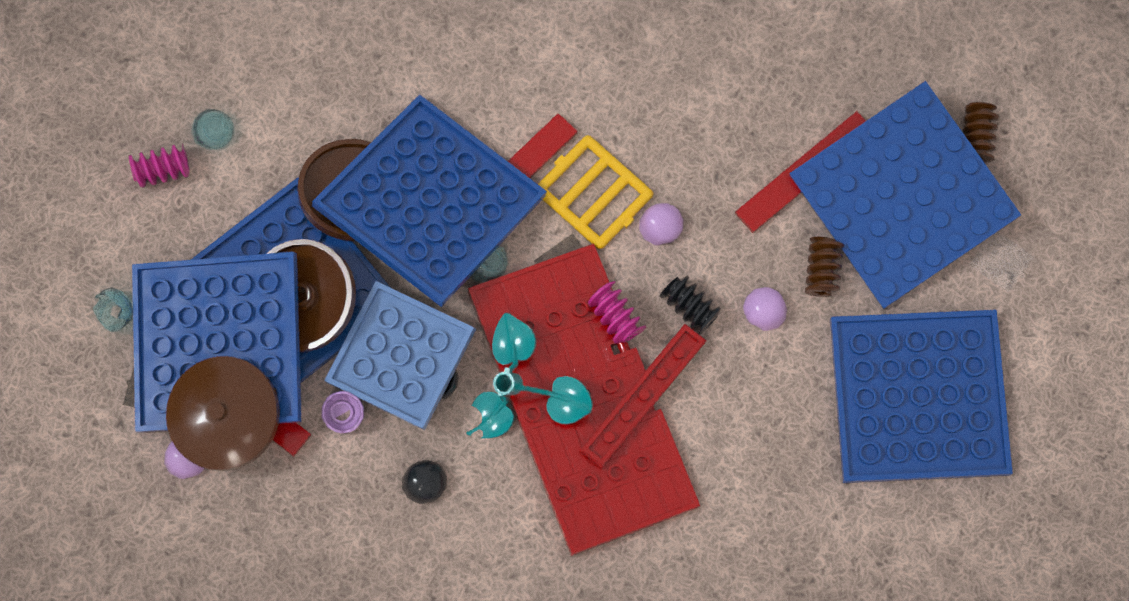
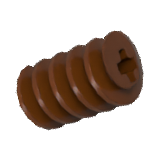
(979, 127)
(823, 266)

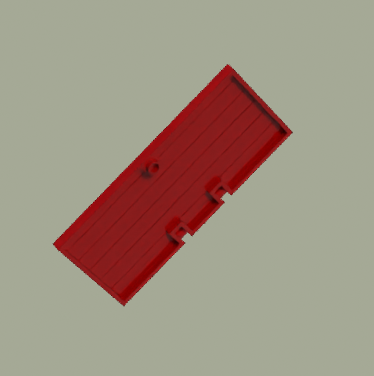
(646, 474)

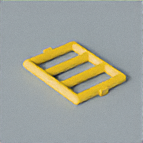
(606, 159)

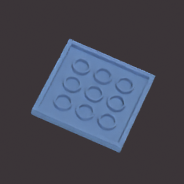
(400, 355)

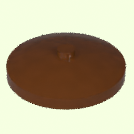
(319, 172)
(324, 292)
(222, 413)

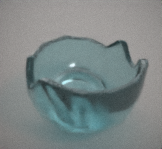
(212, 129)
(492, 267)
(107, 299)

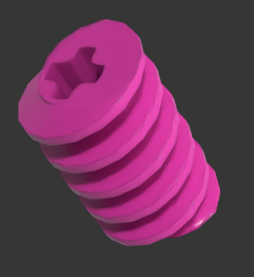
(159, 166)
(615, 314)

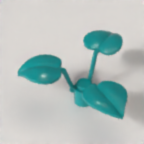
(514, 342)

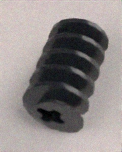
(690, 303)

